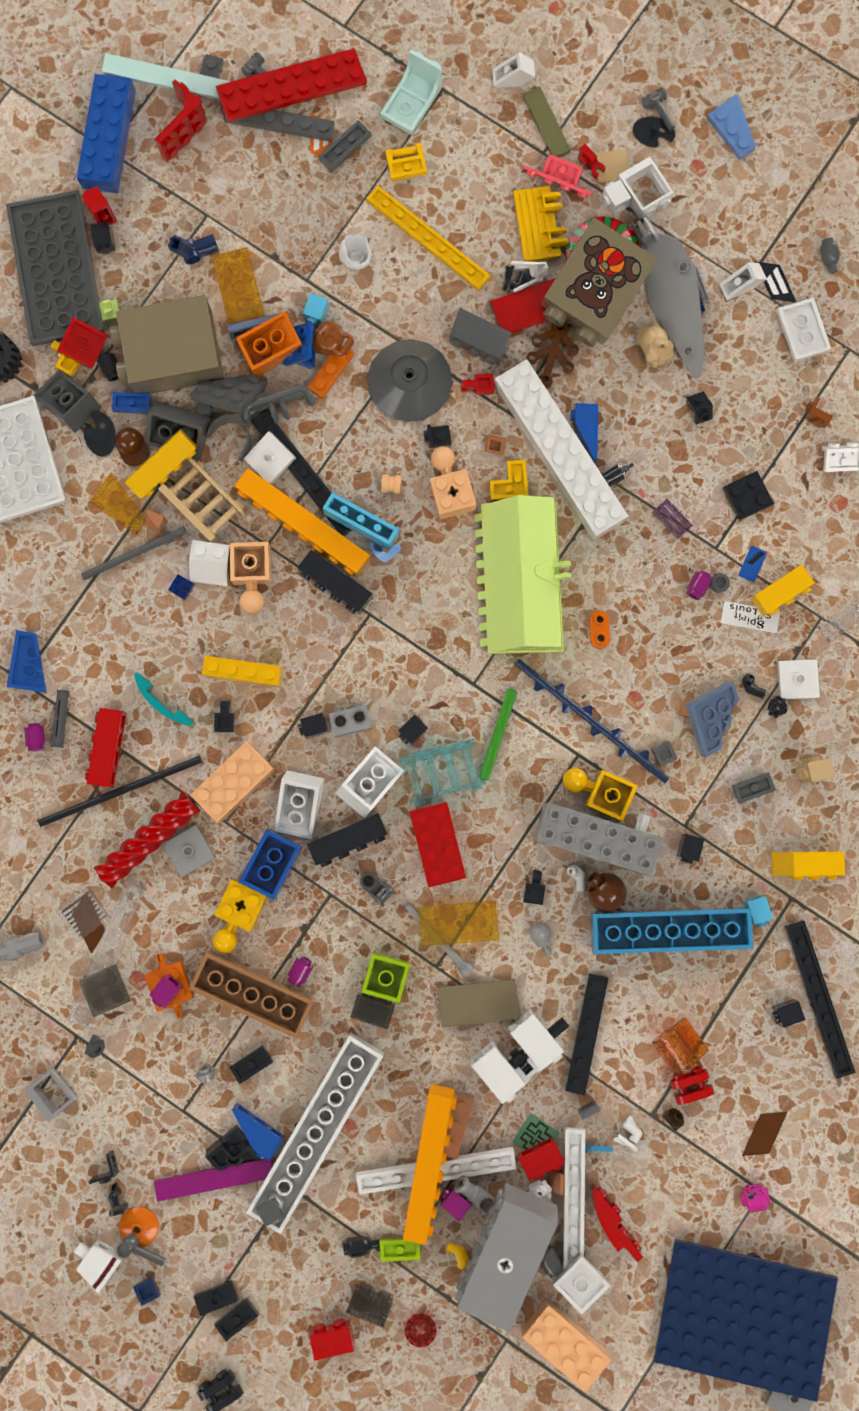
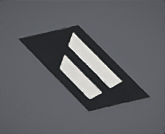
(776, 282)

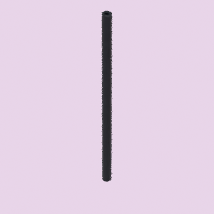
(120, 791)

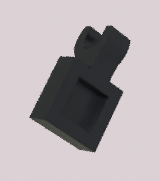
(224, 720)
(534, 891)

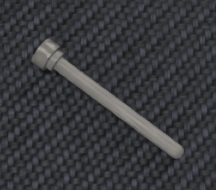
(464, 967)

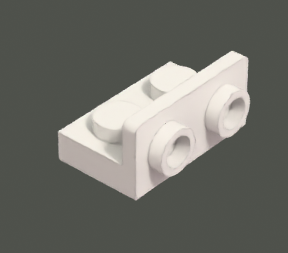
(841, 457)

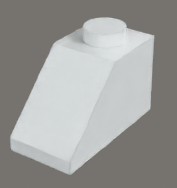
(514, 71)
(743, 280)

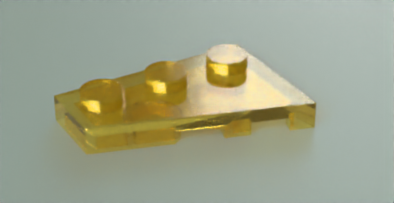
(118, 505)

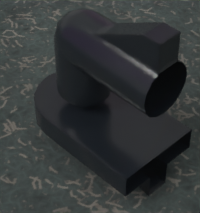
(522, 279)
(116, 1208)

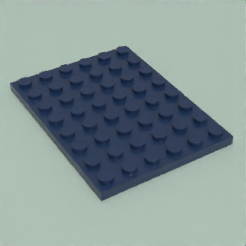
(746, 1319)

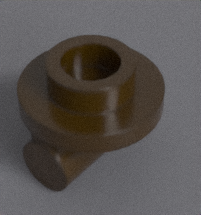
(674, 1118)

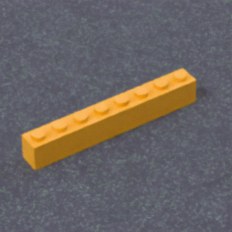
(302, 522)
(428, 1164)

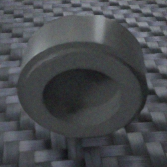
(719, 583)

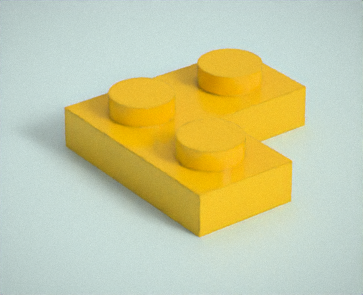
(515, 485)

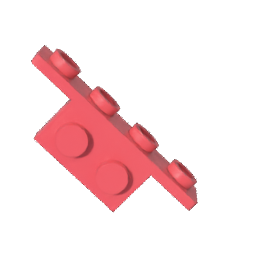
(562, 172)

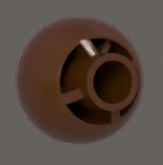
(606, 892)

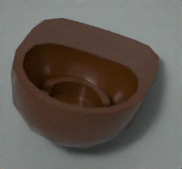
(131, 446)

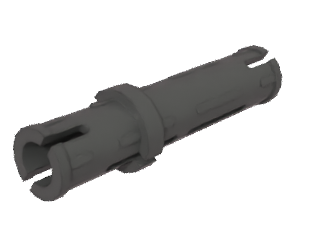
(60, 718)

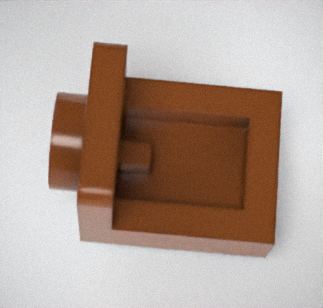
(816, 416)

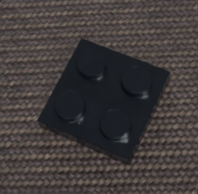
(748, 496)

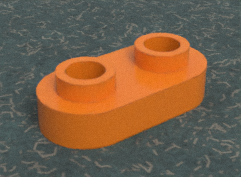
(599, 629)

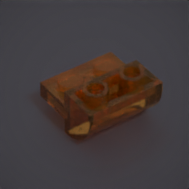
(680, 1047)

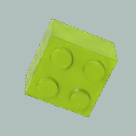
(386, 977)

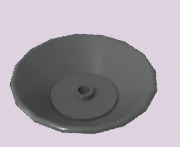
(409, 397)

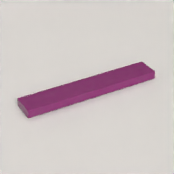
(211, 1179)

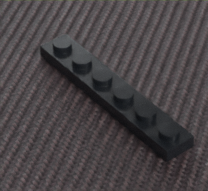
(586, 1034)

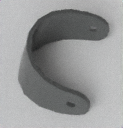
(231, 418)

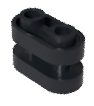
(209, 1388)

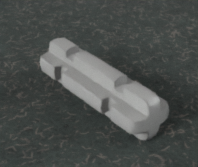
(702, 288)

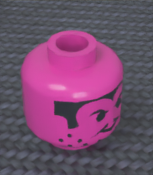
(755, 1197)

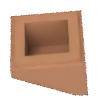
(155, 520)

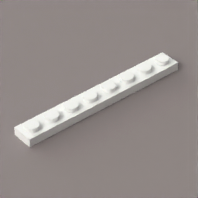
(467, 1165)
(573, 1194)

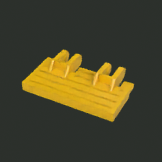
(537, 226)

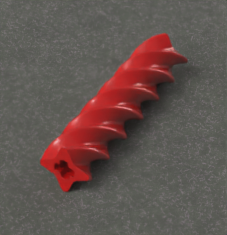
(147, 839)

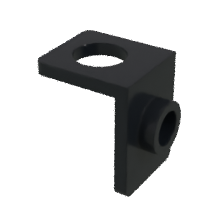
(106, 1177)

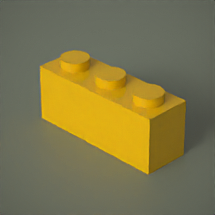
(783, 591)

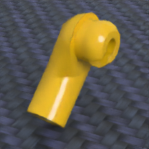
(460, 1253)

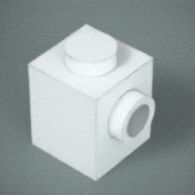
(616, 196)

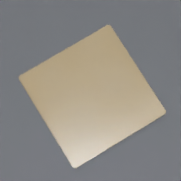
(615, 163)

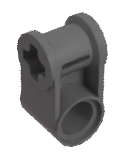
(377, 888)

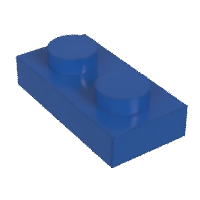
(131, 402)

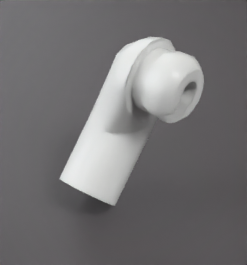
(579, 875)

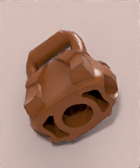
(329, 338)

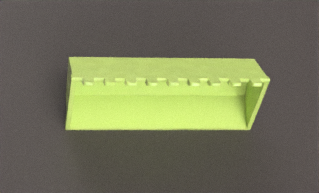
(521, 575)

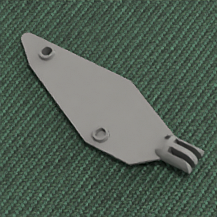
(674, 294)

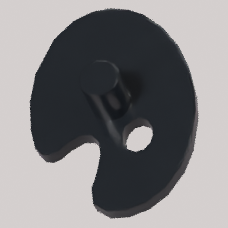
(647, 131)
(100, 440)

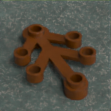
(554, 351)

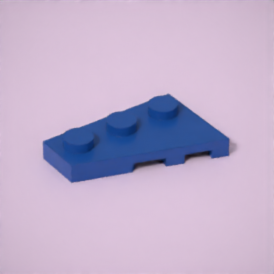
(26, 664)

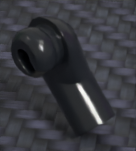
(750, 687)

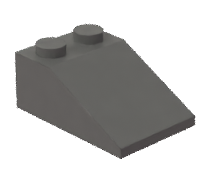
(67, 401)

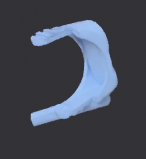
(381, 554)

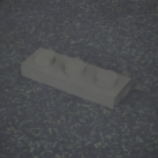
(344, 146)

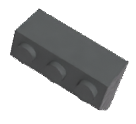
(480, 337)
(166, 420)

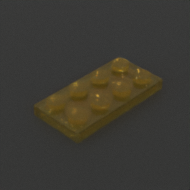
(238, 286)

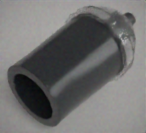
(617, 473)

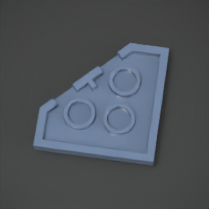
(711, 716)

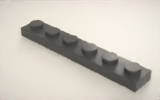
(290, 124)

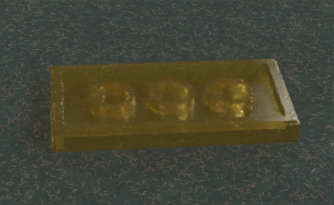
(458, 923)

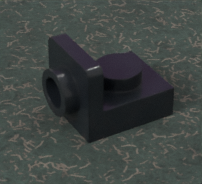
(437, 436)

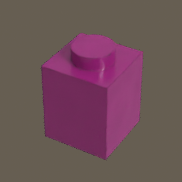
(166, 991)
(455, 1203)

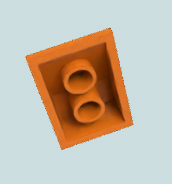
(269, 343)

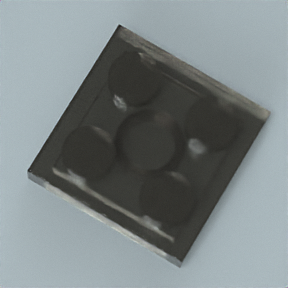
(104, 990)

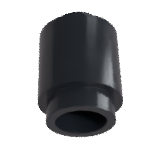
(107, 363)

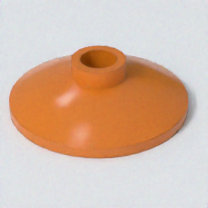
(145, 1220)

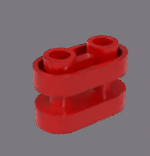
(681, 1081)

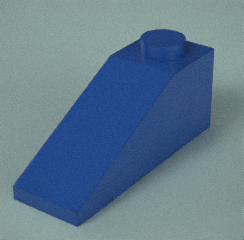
(586, 427)
(261, 1136)

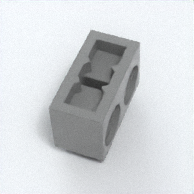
(351, 725)

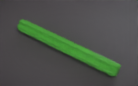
(498, 734)

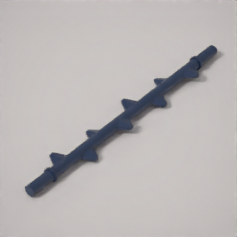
(596, 726)

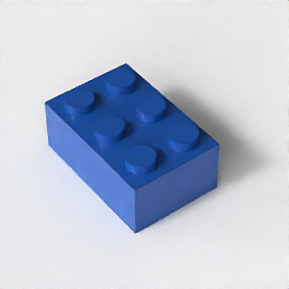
(271, 864)

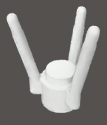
(537, 270)

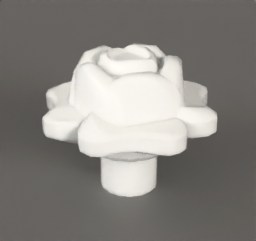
(540, 1189)

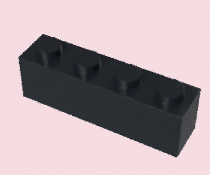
(334, 582)
(347, 839)

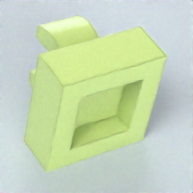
(109, 309)

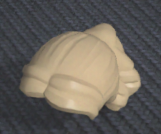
(655, 344)

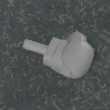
(540, 935)

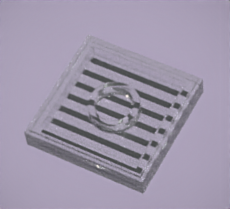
(83, 914)

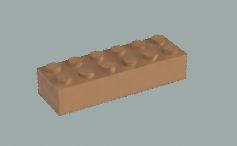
(252, 993)

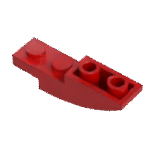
(609, 1219)

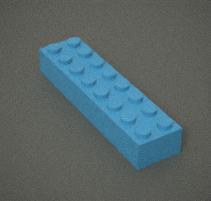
(671, 930)

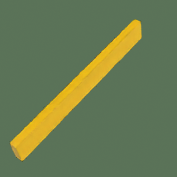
(428, 238)

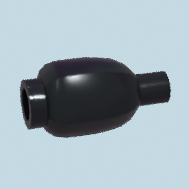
(359, 1246)

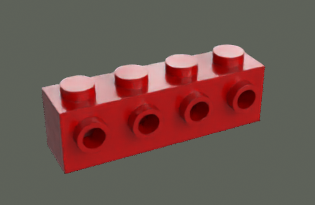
(106, 747)

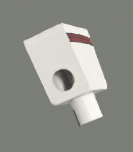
(97, 1263)

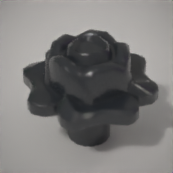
(777, 707)

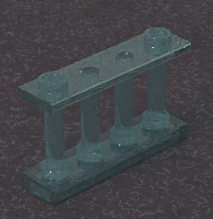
(447, 754)

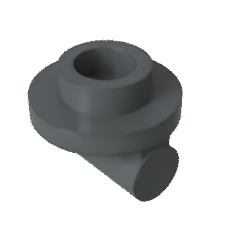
(94, 1047)

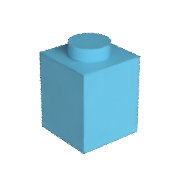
(315, 309)
(759, 910)

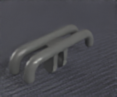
(277, 399)

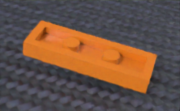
(329, 373)

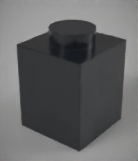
(103, 237)
(313, 726)
(412, 730)
(690, 848)
(787, 1013)

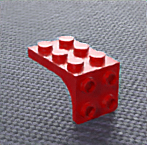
(184, 125)

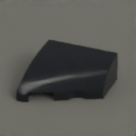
(230, 1150)

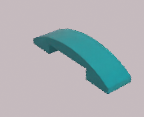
(145, 688)

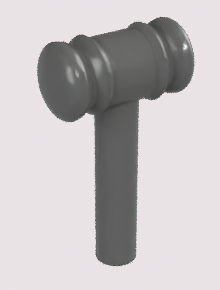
(254, 65)
(655, 99)
(130, 1245)

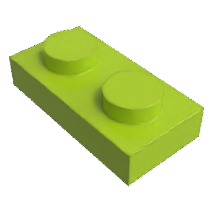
(398, 1250)

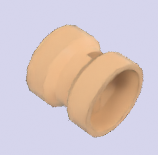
(391, 484)

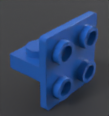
(305, 353)

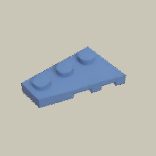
(733, 127)

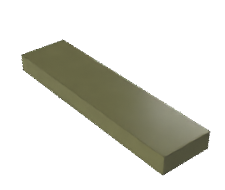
(546, 122)

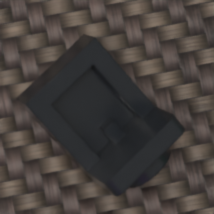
(701, 407)

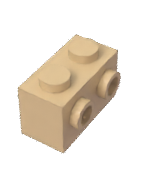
(814, 770)

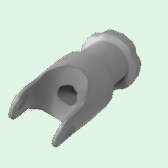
(473, 1192)

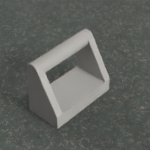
(43, 1102)

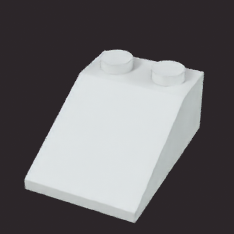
(369, 782)
(298, 804)

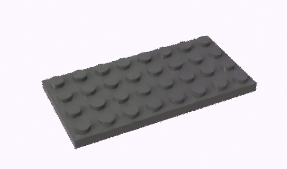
(54, 265)

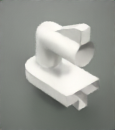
(630, 1126)

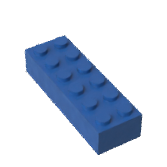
(106, 133)

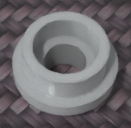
(205, 1074)

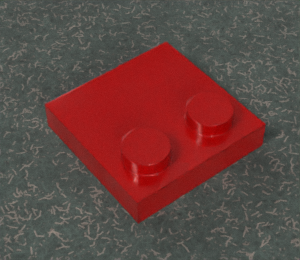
(82, 343)

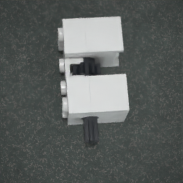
(537, 1051)

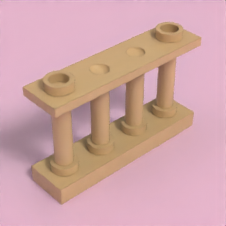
(197, 518)

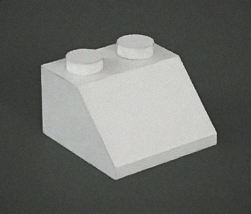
(209, 563)

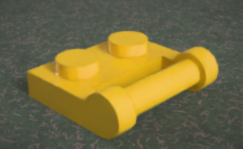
(406, 167)

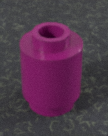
(699, 585)
(34, 737)
(300, 971)

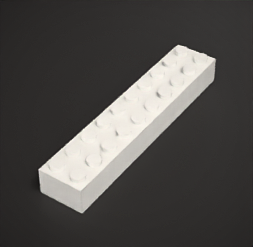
(560, 450)
(318, 1128)

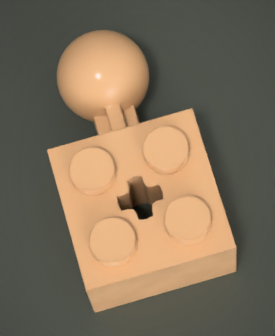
(450, 481)
(260, 573)

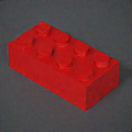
(437, 844)

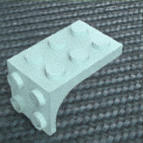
(414, 93)

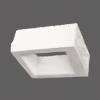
(636, 172)

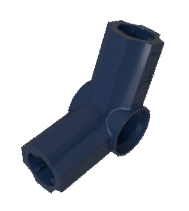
(193, 250)

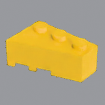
(808, 864)

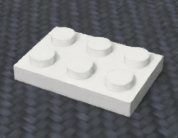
(803, 329)

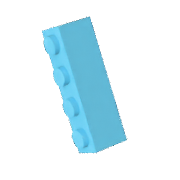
(361, 521)

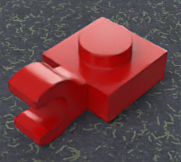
(589, 159)
(482, 384)

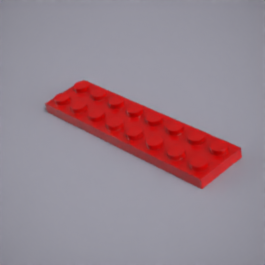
(291, 85)

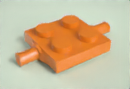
(176, 970)

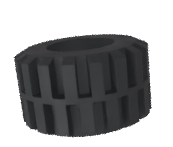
(10, 360)

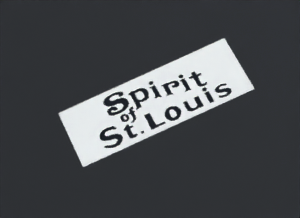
(748, 617)

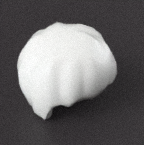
(355, 252)

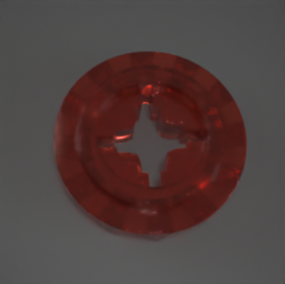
(421, 1339)

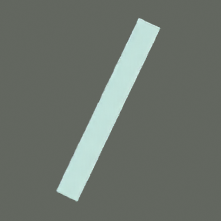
(160, 75)

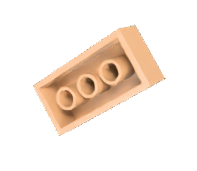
(233, 782)
(565, 1345)

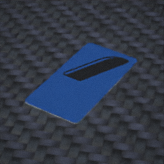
(752, 563)

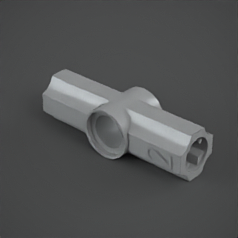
(19, 946)

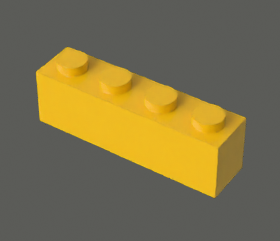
(160, 464)
(242, 671)

